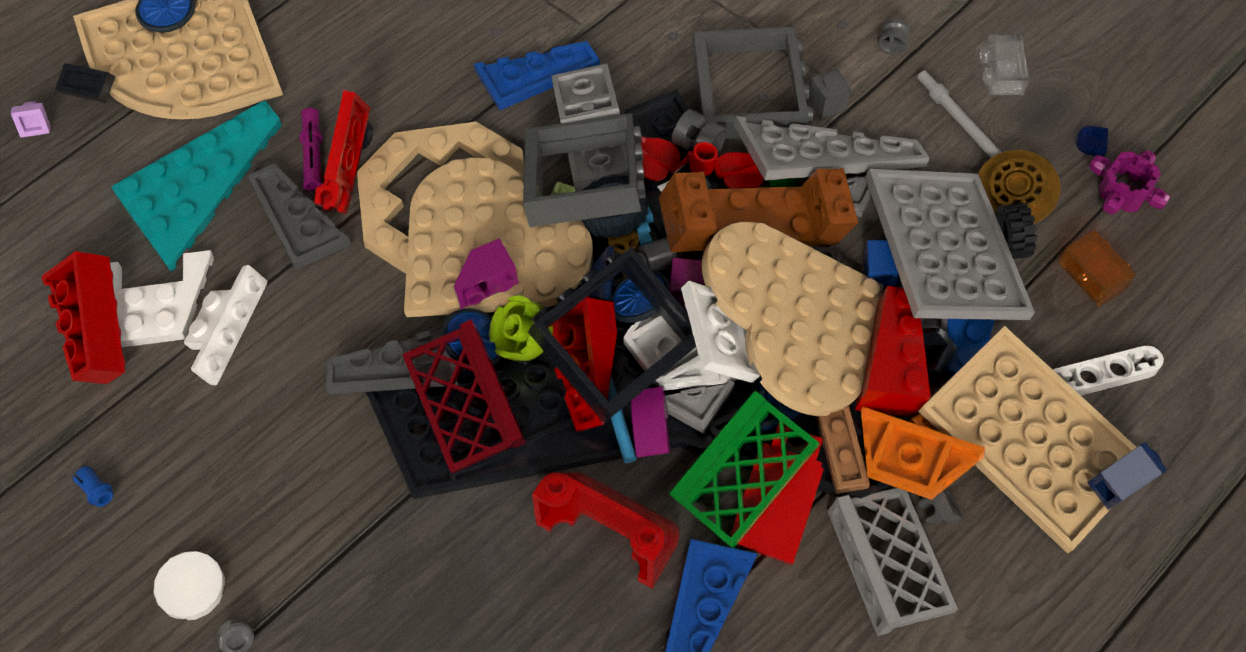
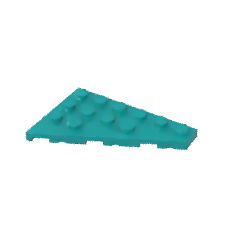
(180, 191)

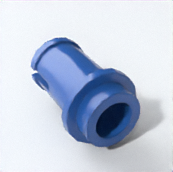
(96, 491)

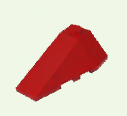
(590, 339)

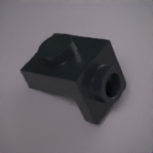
(938, 351)

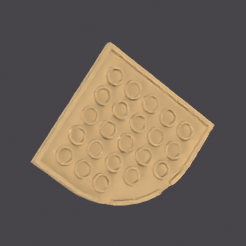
(186, 73)

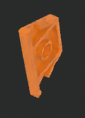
(914, 455)

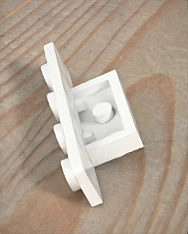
(222, 324)

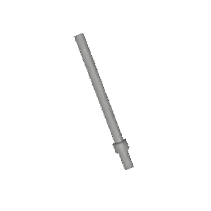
(941, 96)

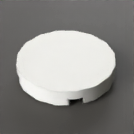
(189, 585)

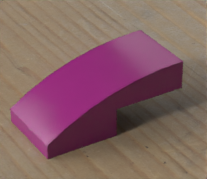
(650, 422)

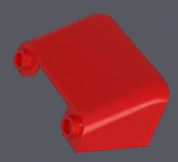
(567, 495)

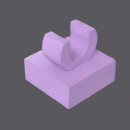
(30, 119)

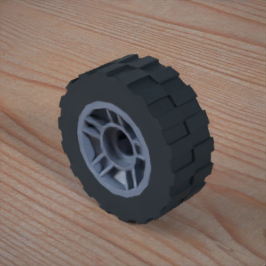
(617, 224)

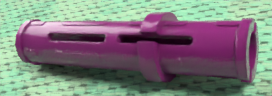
(310, 122)

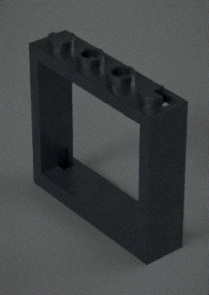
(654, 292)

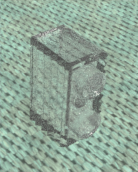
(1004, 65)

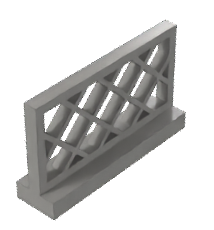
(868, 573)

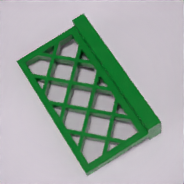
(723, 449)

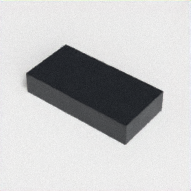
(85, 82)

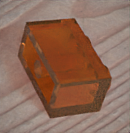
(1097, 268)

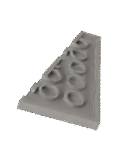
(804, 148)

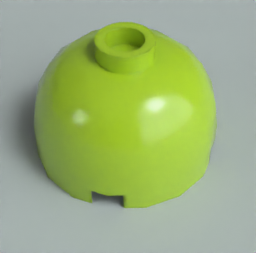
(511, 327)

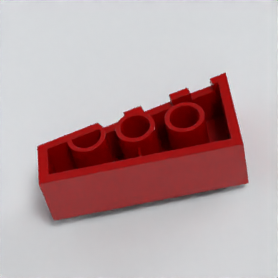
(87, 316)
(896, 361)

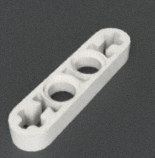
(1105, 377)

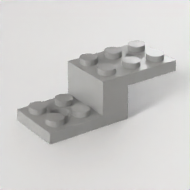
(587, 96)

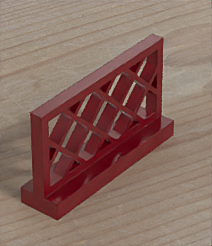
(489, 384)

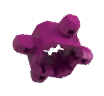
(1138, 167)

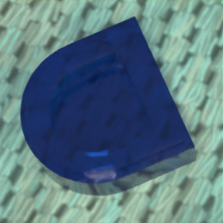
(1092, 140)

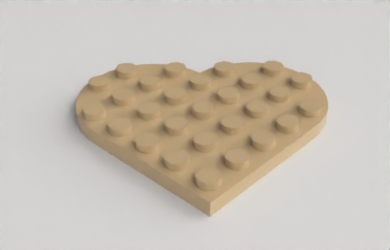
(470, 206)
(801, 313)

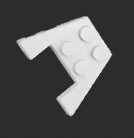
(160, 310)

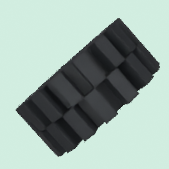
(1017, 229)

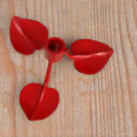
(735, 167)

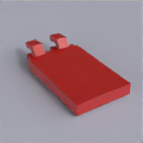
(344, 154)
(783, 522)

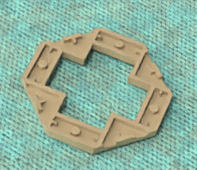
(436, 144)

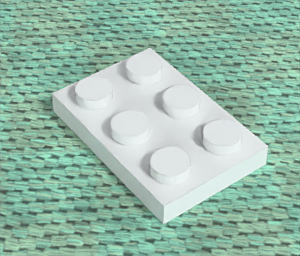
(716, 336)

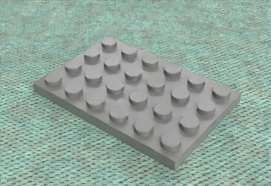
(948, 246)

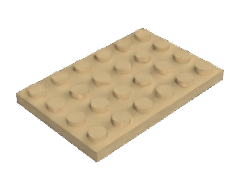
(1035, 435)

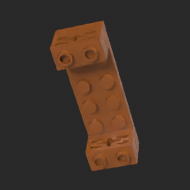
(812, 214)

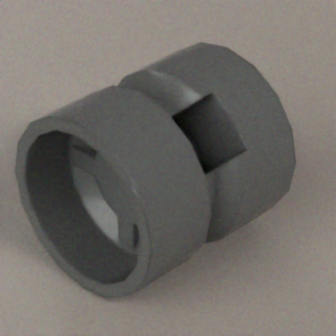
(694, 129)

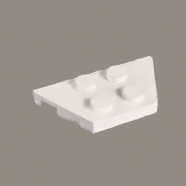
(652, 340)

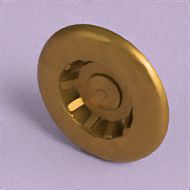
(1018, 182)

